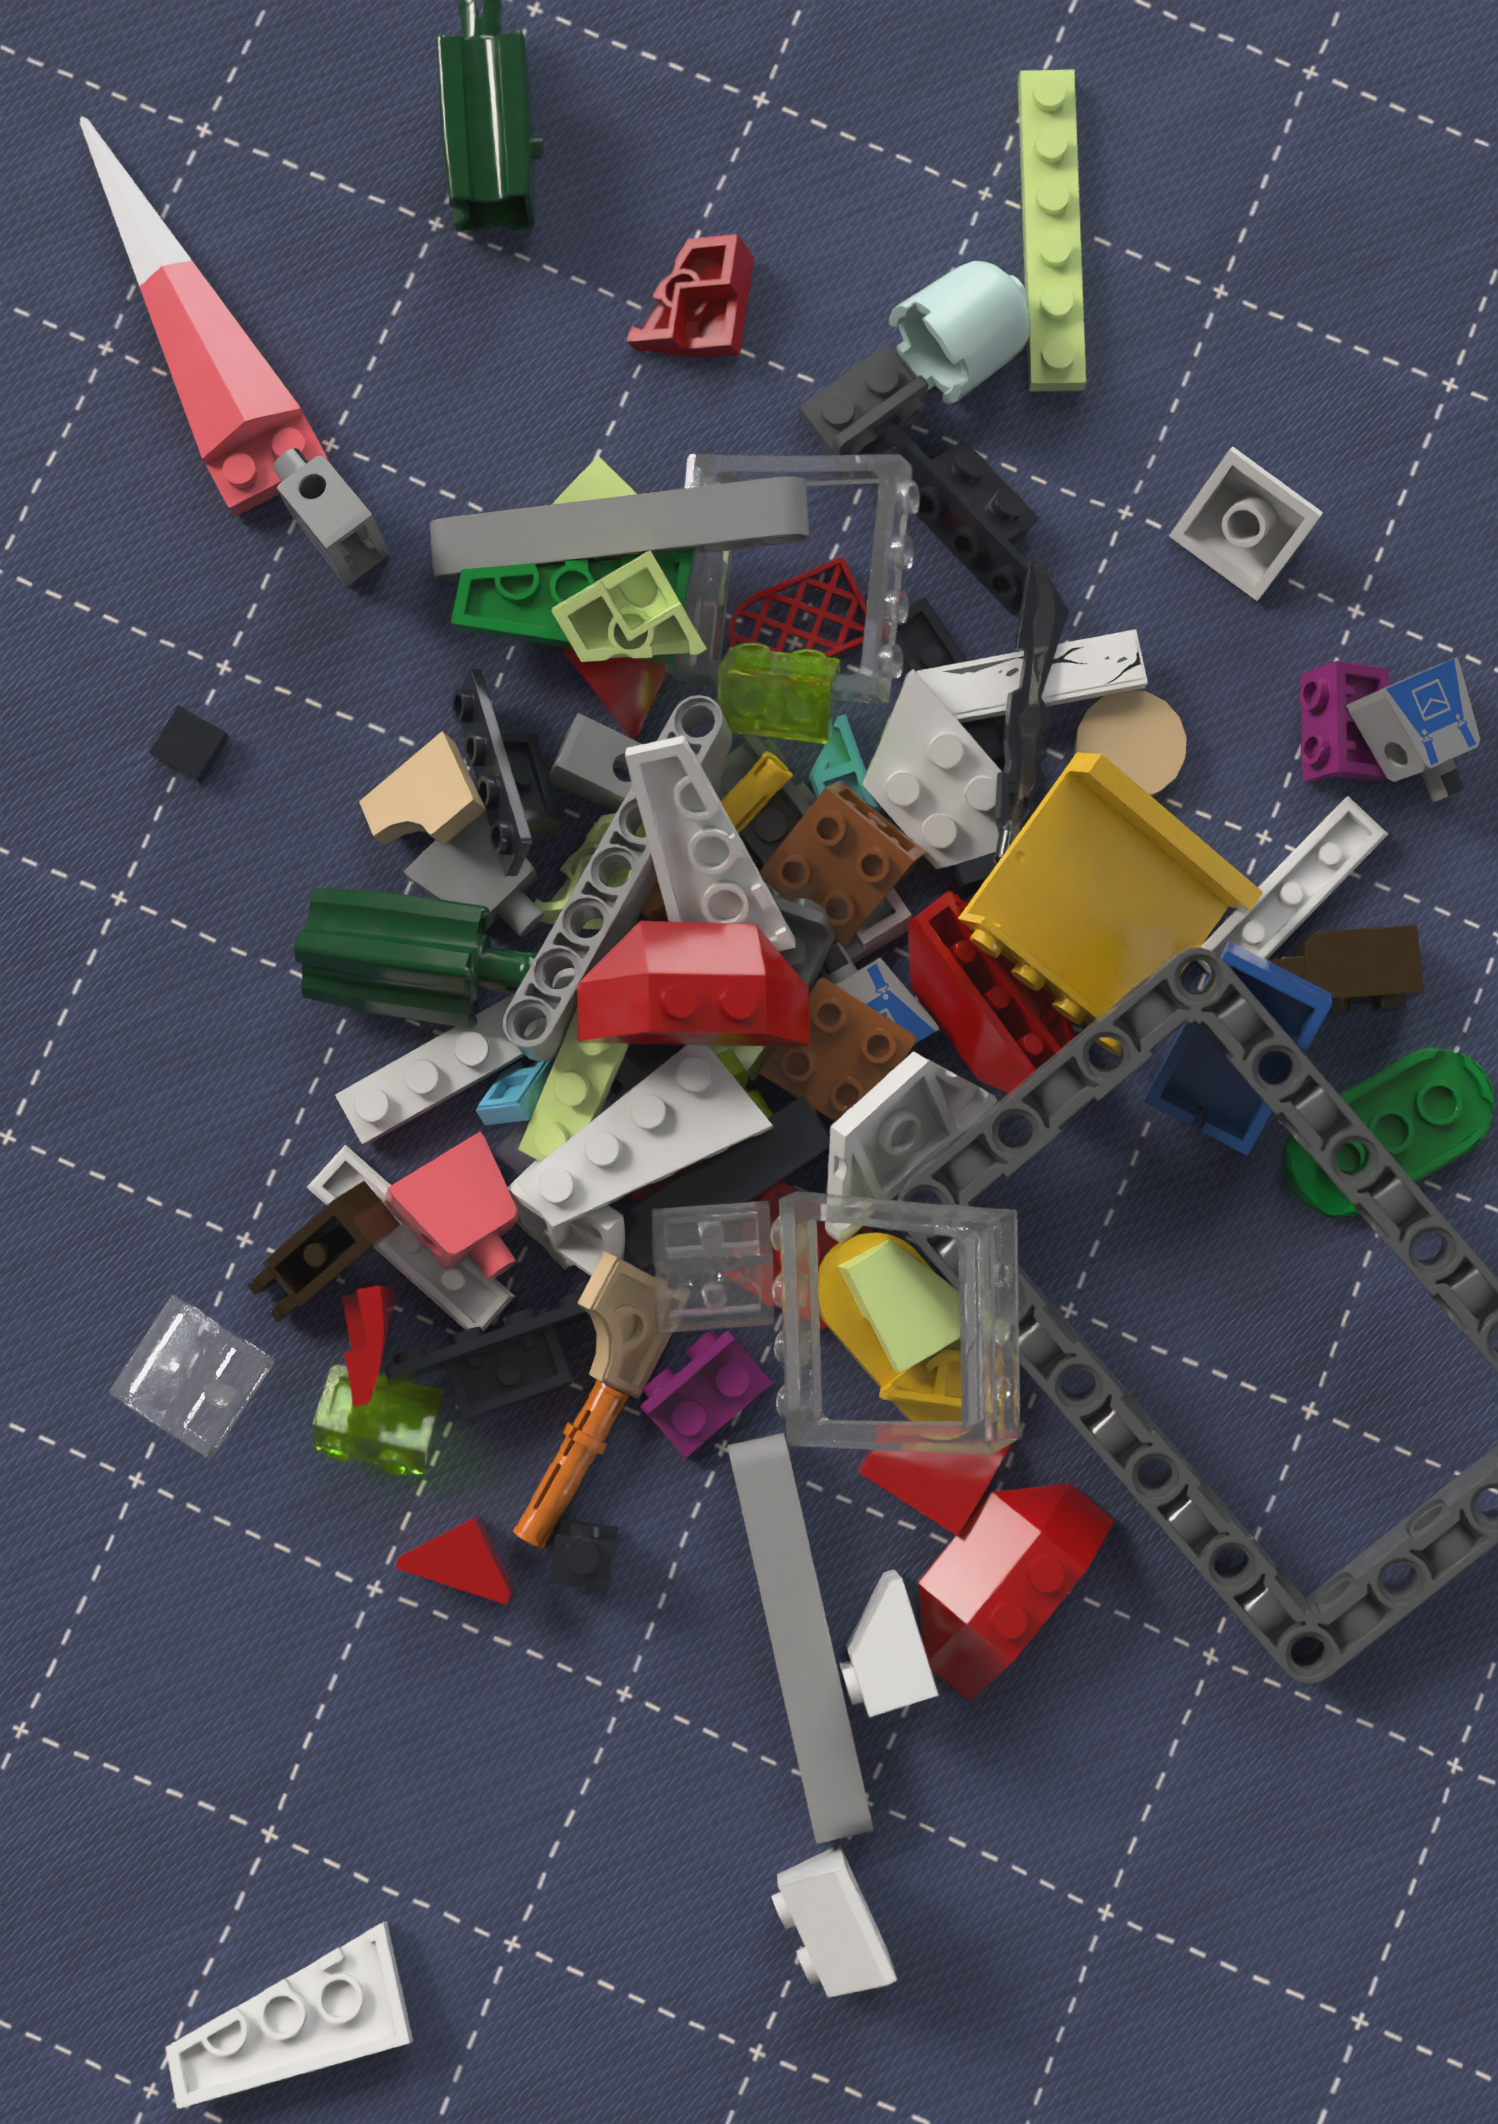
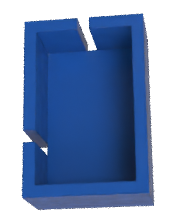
(1202, 1076)

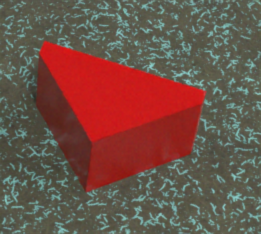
(461, 1560)

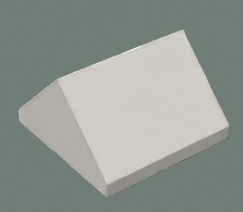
(1245, 523)

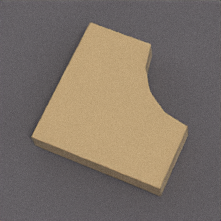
(425, 795)
(624, 1316)

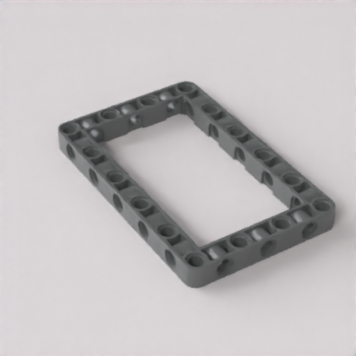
(1436, 1537)

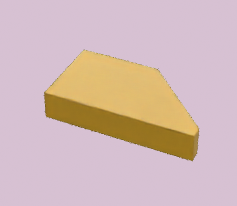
(929, 1382)

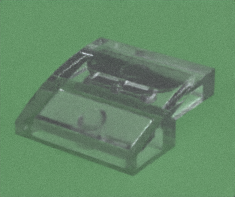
(713, 1266)
(191, 1376)

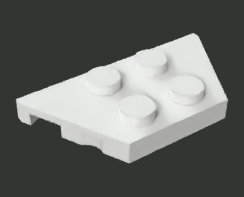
(934, 778)
(898, 1131)

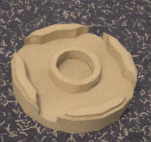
(1137, 736)

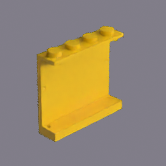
(1100, 892)

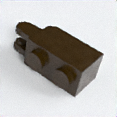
(1361, 966)
(325, 1248)

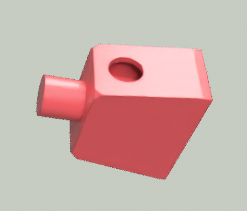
(459, 1207)

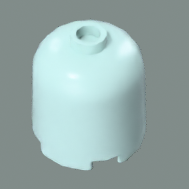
(963, 327)

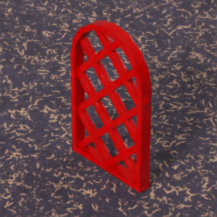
(805, 579)

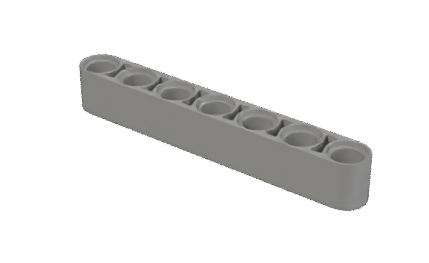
(608, 528)
(595, 900)
(800, 1638)

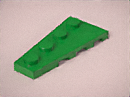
(520, 598)

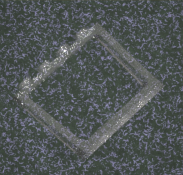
(890, 554)
(987, 1325)

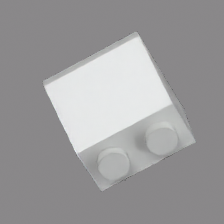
(887, 1653)
(834, 1924)

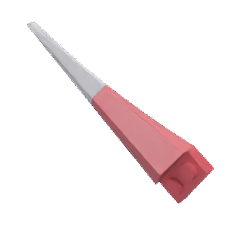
(226, 386)

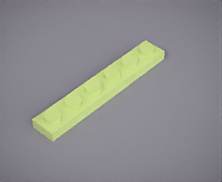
(1052, 230)

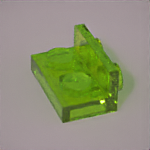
(778, 692)
(387, 1432)

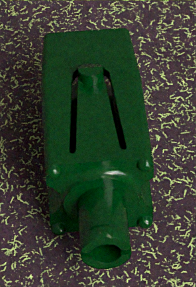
(487, 122)
(403, 956)

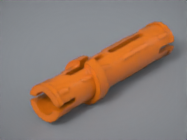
(565, 1473)

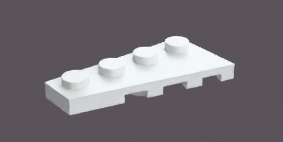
(695, 846)
(659, 1127)
(311, 2020)

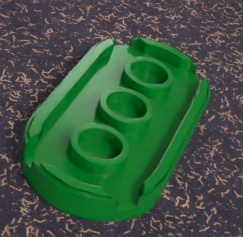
(1420, 1110)

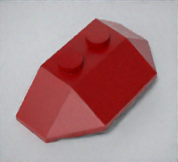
(693, 989)
(978, 1003)
(1005, 1579)

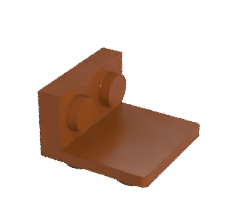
(842, 859)
(846, 1054)

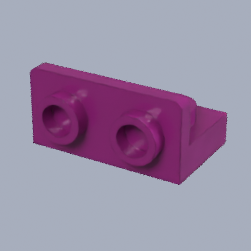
(1329, 735)
(705, 1392)

